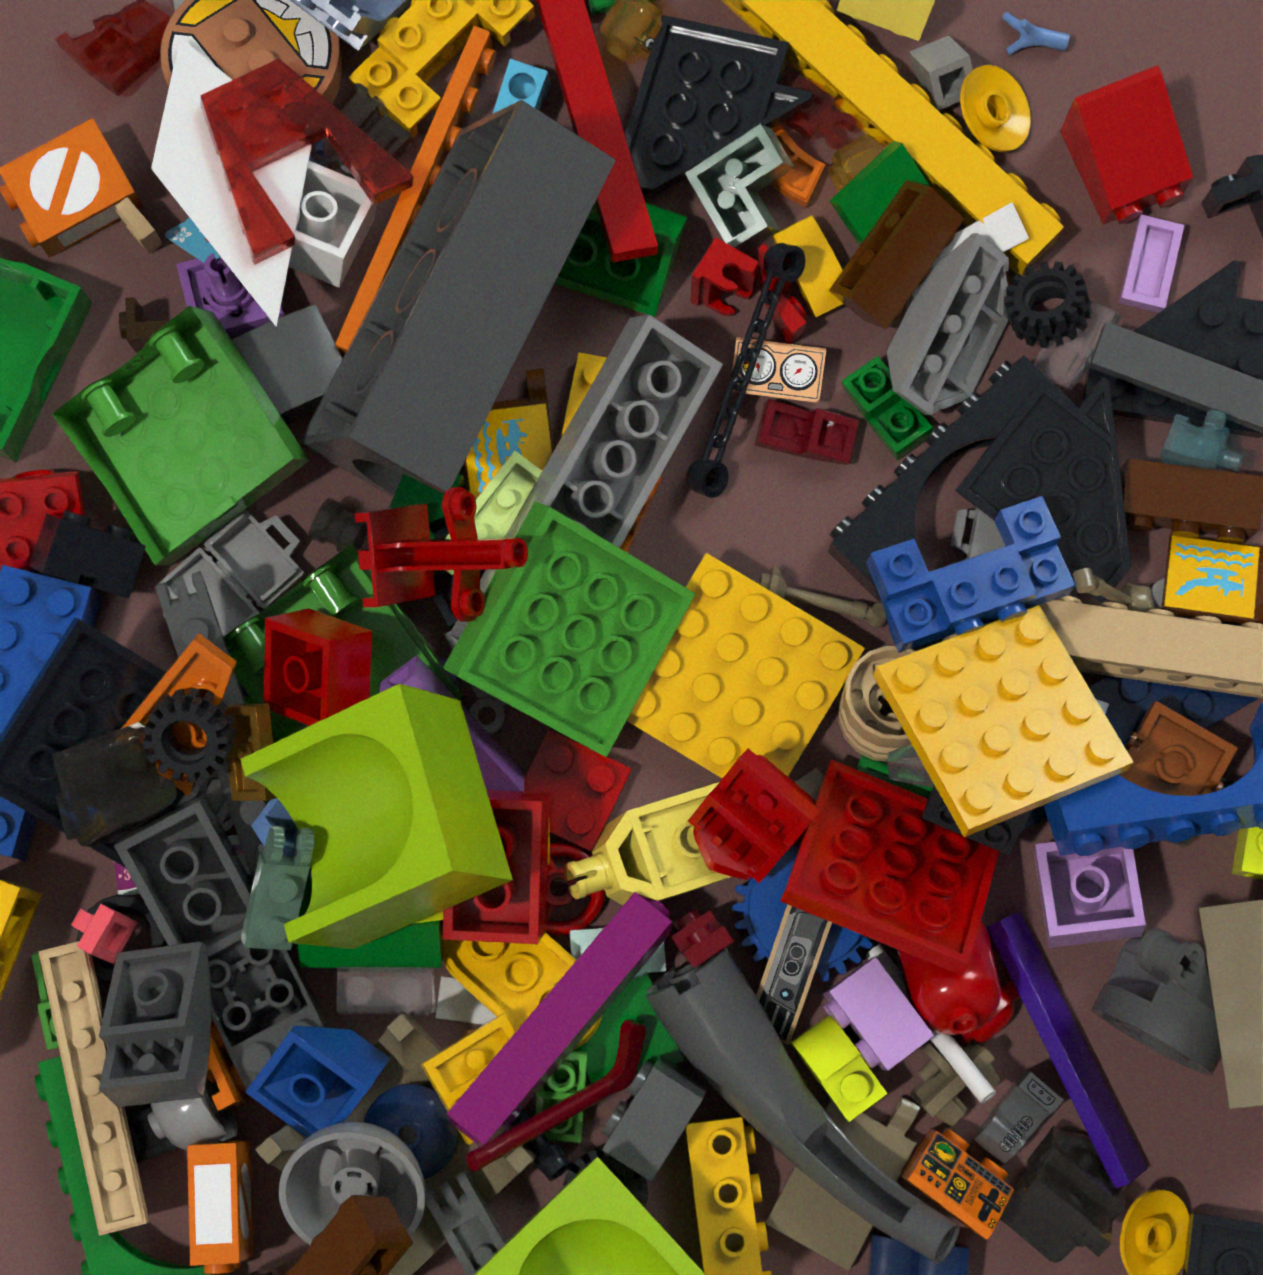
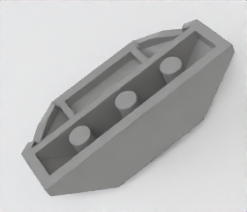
(951, 327)

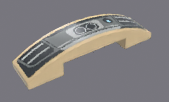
(791, 969)

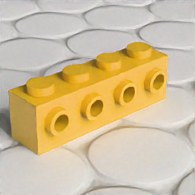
(726, 1196)

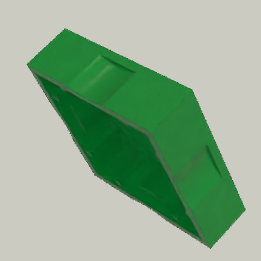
(36, 334)

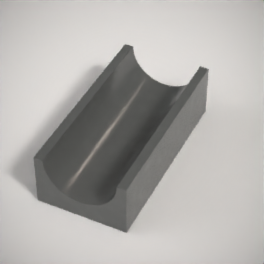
(458, 300)

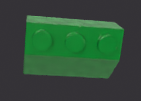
(631, 282)
(408, 947)

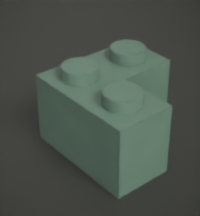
(731, 183)

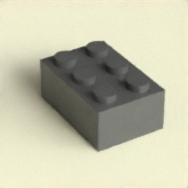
(189, 876)

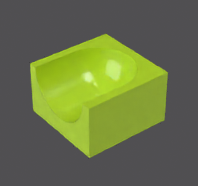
(391, 815)
(591, 1230)

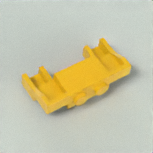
(424, 42)

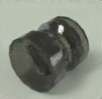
(337, 526)

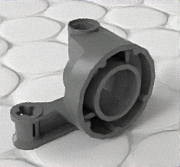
(1164, 1000)

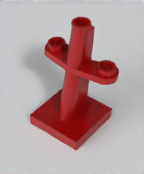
(405, 556)

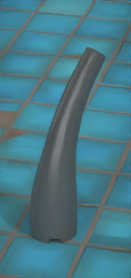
(739, 1054)

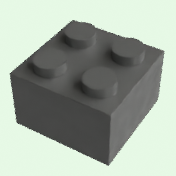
(655, 1118)

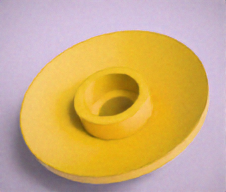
(995, 108)
(1154, 1234)

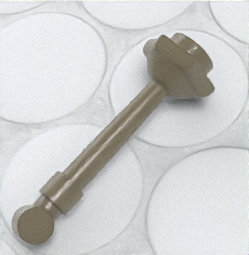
(1133, 596)
(857, 610)

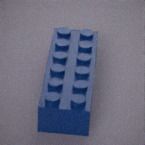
(32, 622)

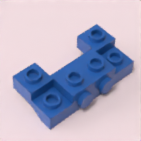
(976, 590)

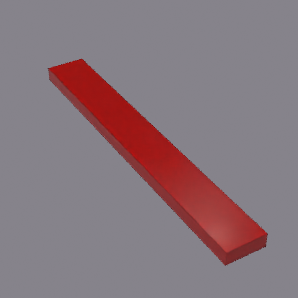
(597, 121)

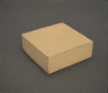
(138, 225)

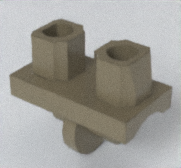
(942, 1083)

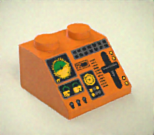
(957, 1182)

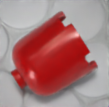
(952, 1001)

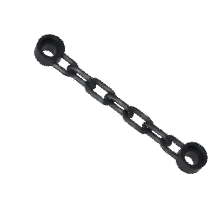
(782, 263)

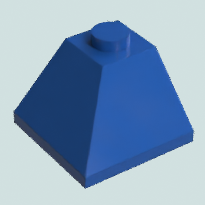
(317, 1077)

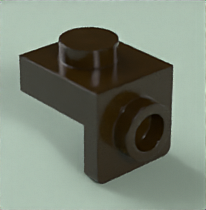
(133, 326)

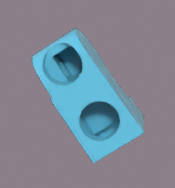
(523, 83)

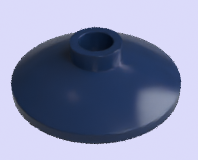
(424, 1112)

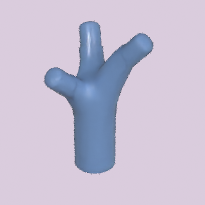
(1034, 35)

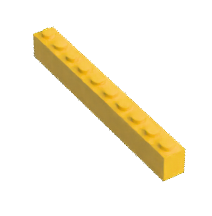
(894, 110)

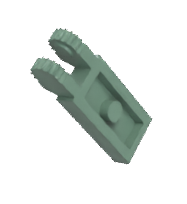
(277, 890)

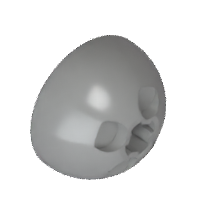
(348, 1162)

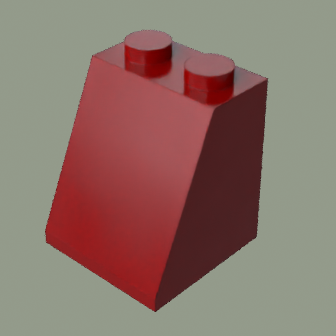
(1128, 146)

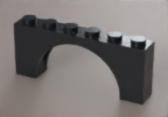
(891, 511)

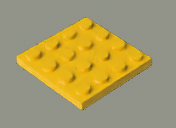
(742, 674)
(1002, 720)

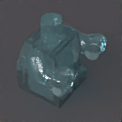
(1200, 446)

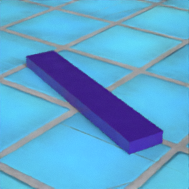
(1067, 1049)

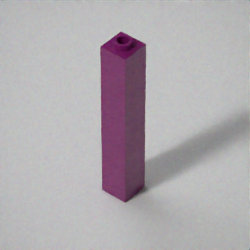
(561, 1020)

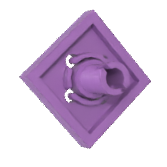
(217, 282)

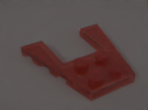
(270, 117)

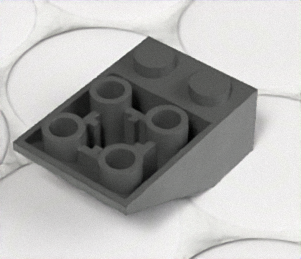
(258, 1002)

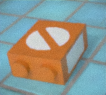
(67, 188)
(220, 1205)

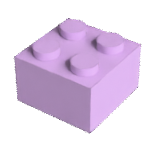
(1088, 895)
(876, 1015)

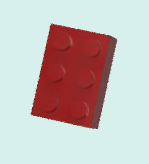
(517, 908)

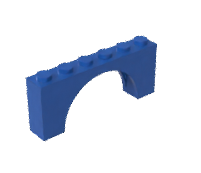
(1130, 816)

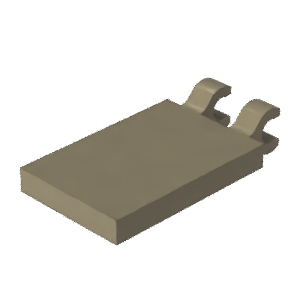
(817, 1218)

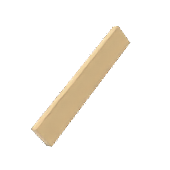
(99, 1123)

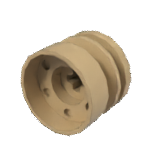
(861, 705)

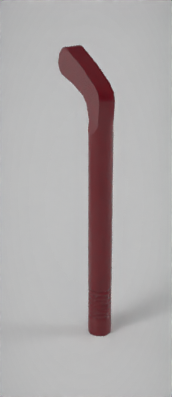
(617, 1079)

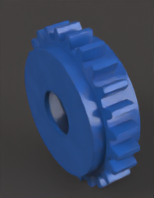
(764, 914)

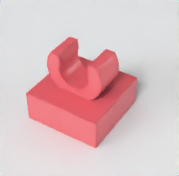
(104, 932)

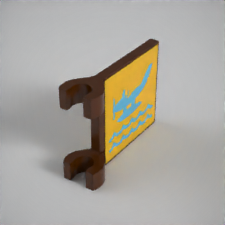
(511, 427)
(1214, 580)

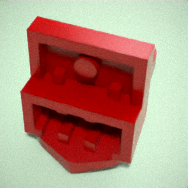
(751, 818)

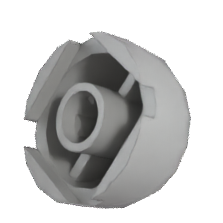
(193, 1120)

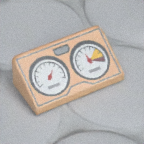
(785, 371)

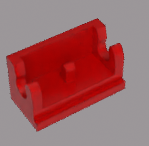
(723, 270)

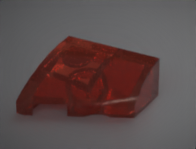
(120, 45)

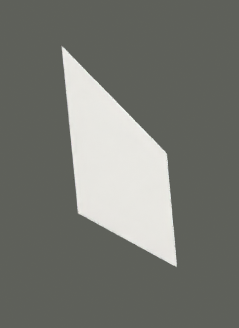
(195, 178)

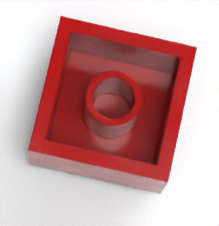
(315, 665)

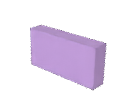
(1151, 263)

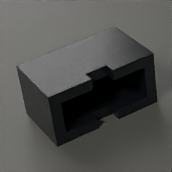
(72, 548)

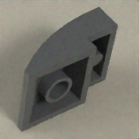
(292, 361)
(157, 1026)

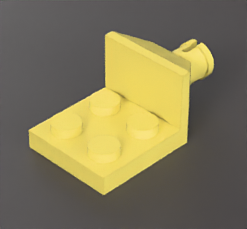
(647, 853)

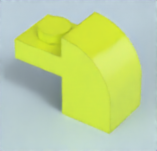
(838, 1067)

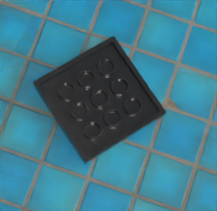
(79, 695)

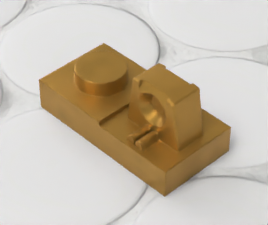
(252, 734)

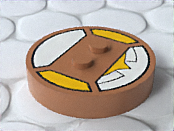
(253, 33)

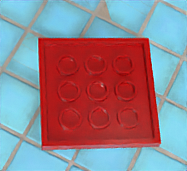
(889, 871)

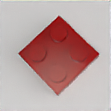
(579, 785)

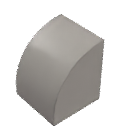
(941, 70)

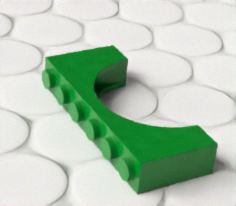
(104, 1253)

